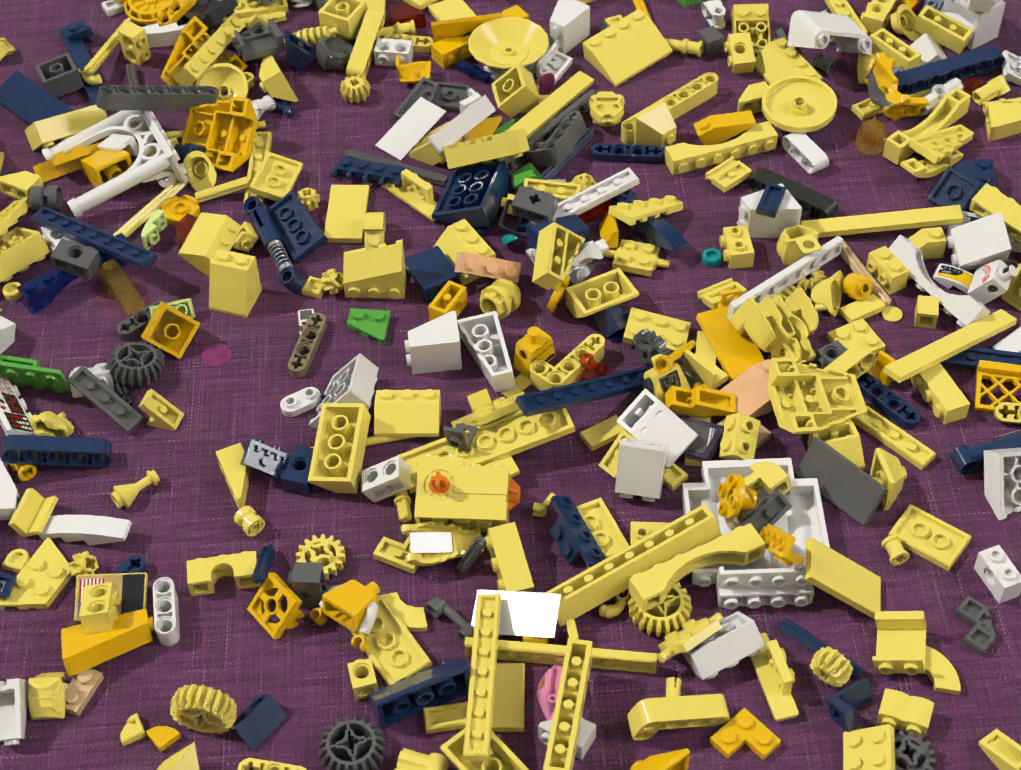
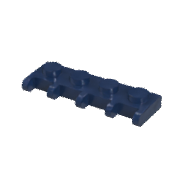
(369, 171)

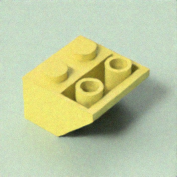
(843, 439)

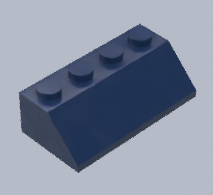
(423, 690)

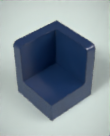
(611, 320)

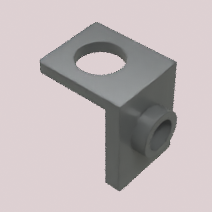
(457, 436)

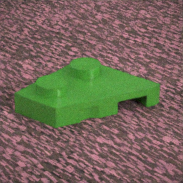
(370, 323)

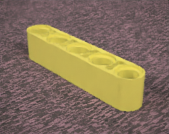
(365, 43)

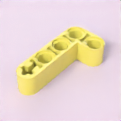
(569, 370)
(676, 713)

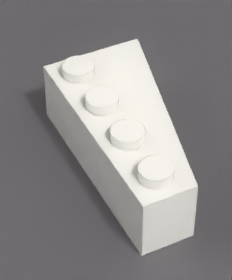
(487, 346)

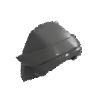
(333, 53)

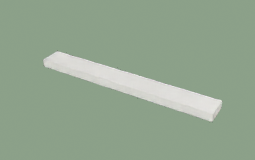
(790, 274)

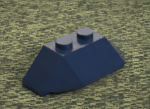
(978, 170)

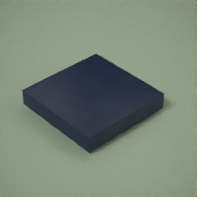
(954, 189)

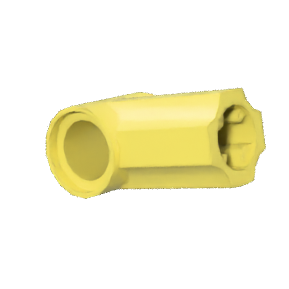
(994, 88)
(417, 761)

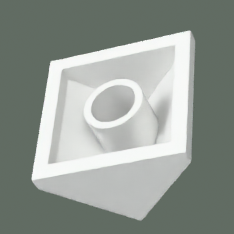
(929, 48)

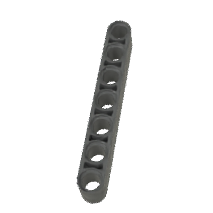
(154, 97)

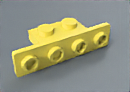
(415, 193)
(775, 679)

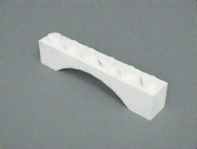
(963, 307)

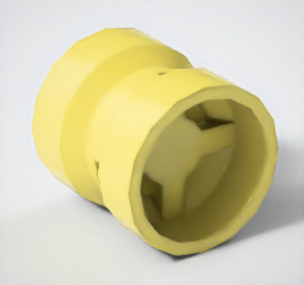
(251, 523)

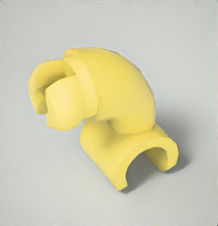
(92, 80)
(614, 610)

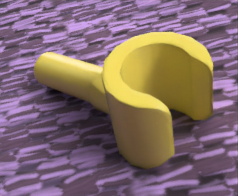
(541, 508)

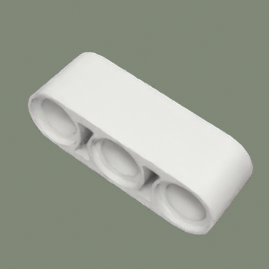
(805, 152)
(166, 599)

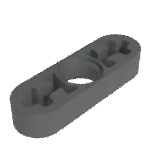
(127, 330)

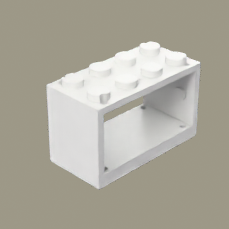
(984, 24)

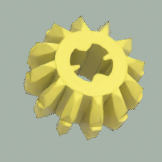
(355, 89)
(831, 667)

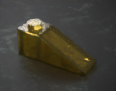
(120, 287)

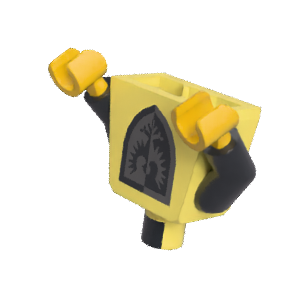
(659, 383)

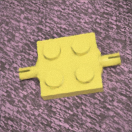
(636, 257)
(689, 636)

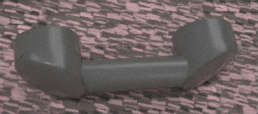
(438, 606)

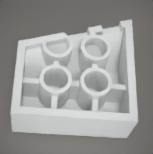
(1003, 480)

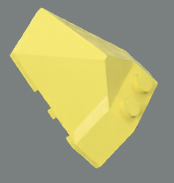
(811, 397)

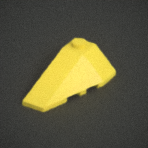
(274, 80)

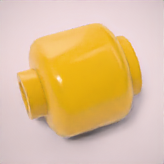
(857, 286)

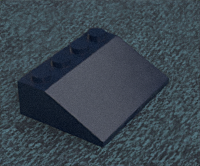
(473, 194)

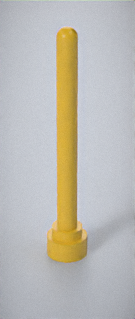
(665, 363)

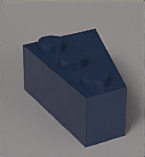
(570, 222)

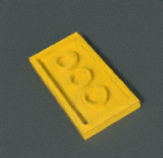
(733, 350)

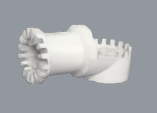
(263, 105)

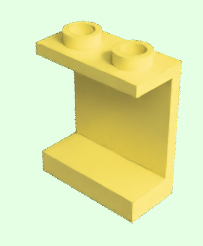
(900, 642)

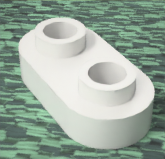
(300, 401)

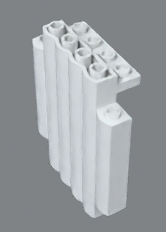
(765, 579)

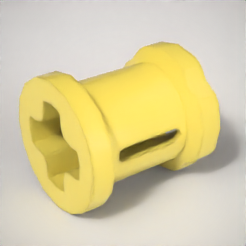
(895, 550)

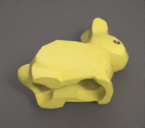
(51, 424)

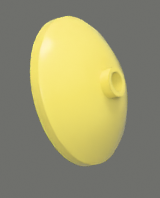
(225, 78)

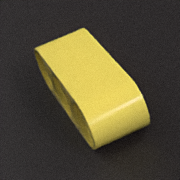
(854, 361)

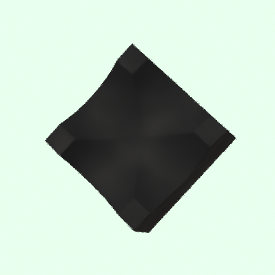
(216, 12)

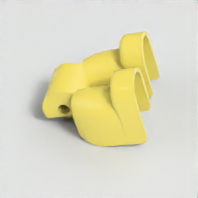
(779, 325)

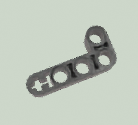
(559, 143)

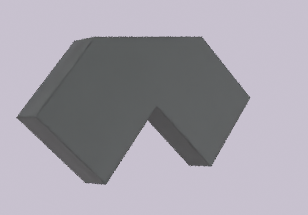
(978, 616)

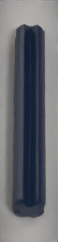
(812, 642)

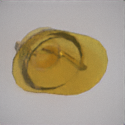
(871, 137)

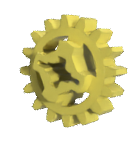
(321, 552)

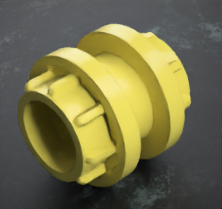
(501, 297)

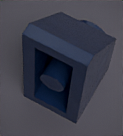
(298, 52)

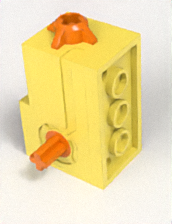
(464, 494)

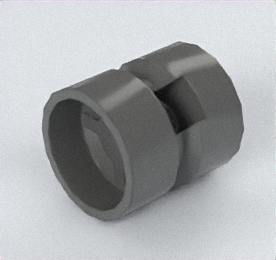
(49, 197)

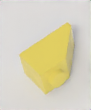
(752, 98)
(19, 184)
(930, 241)

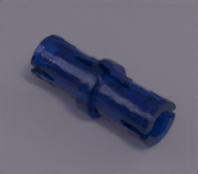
(473, 71)

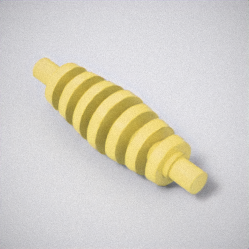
(313, 35)

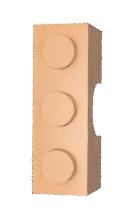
(487, 267)

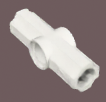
(938, 93)

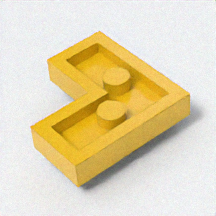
(745, 730)

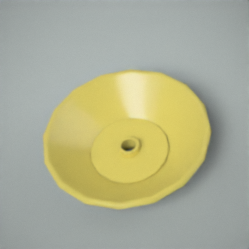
(508, 41)

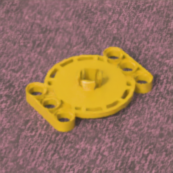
(156, 10)

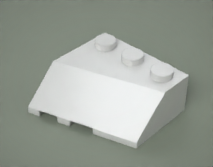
(350, 385)

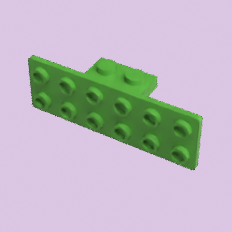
(28, 372)

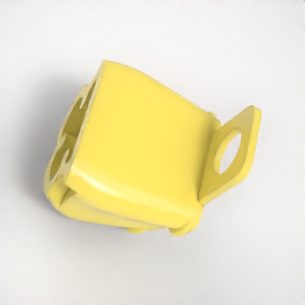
(606, 108)
(797, 243)

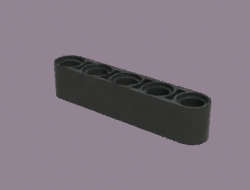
(812, 202)

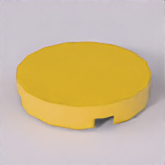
(177, 207)
(557, 295)

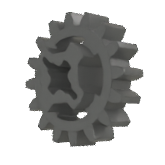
(649, 345)
(913, 752)

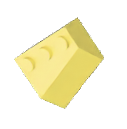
(375, 272)

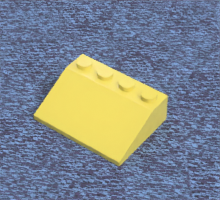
(626, 47)
(19, 250)

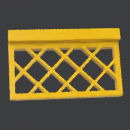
(998, 374)

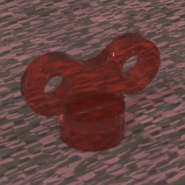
(972, 83)
(592, 368)

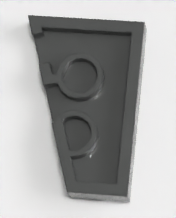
(425, 88)

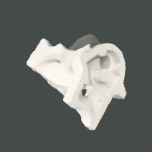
(584, 262)

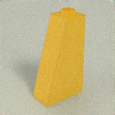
(89, 650)

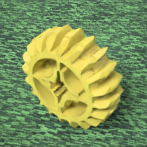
(656, 619)
(203, 709)

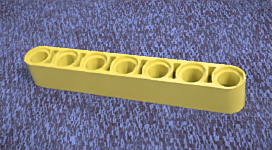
(679, 101)

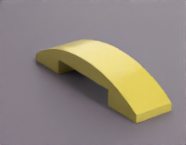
(926, 168)

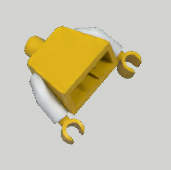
(352, 607)

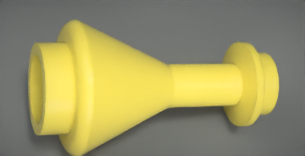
(126, 494)

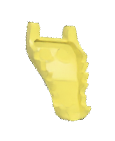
(460, 538)

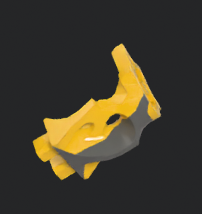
(880, 80)

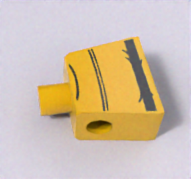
(533, 347)

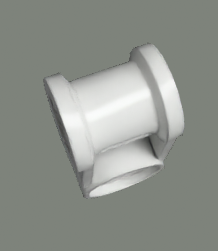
(714, 13)

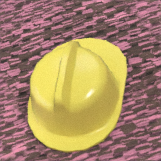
(904, 21)
(200, 170)

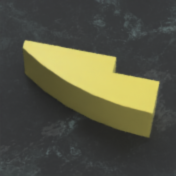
(1002, 750)

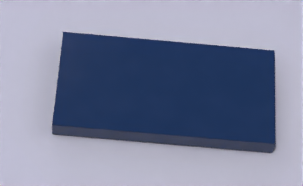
(296, 227)

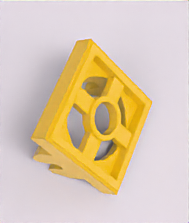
(275, 584)

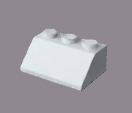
(727, 646)

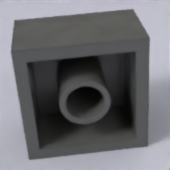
(60, 75)

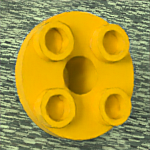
(735, 496)

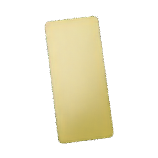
(521, 383)

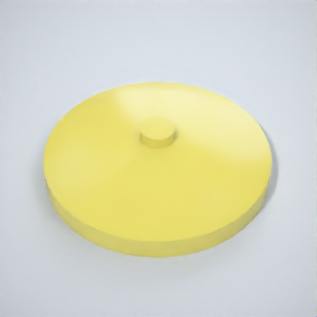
(799, 104)

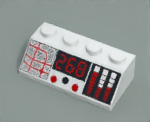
(12, 410)

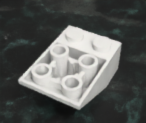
(654, 422)

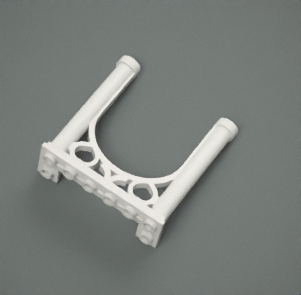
(144, 169)

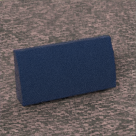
(29, 100)

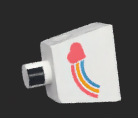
(991, 281)

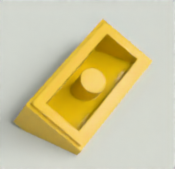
(609, 231)

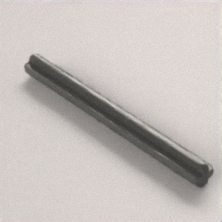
(426, 175)

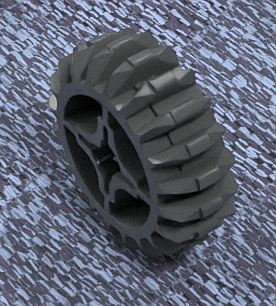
(136, 363)
(368, 744)

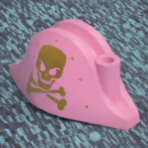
(548, 690)

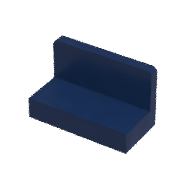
(258, 720)

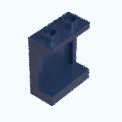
(431, 272)

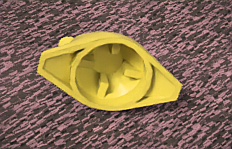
(828, 294)

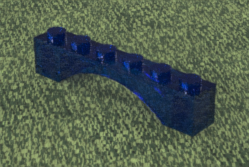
(42, 290)

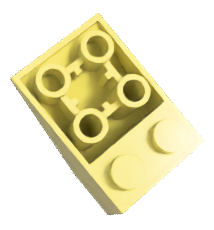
(752, 19)

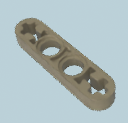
(305, 344)

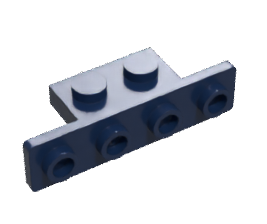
(573, 534)

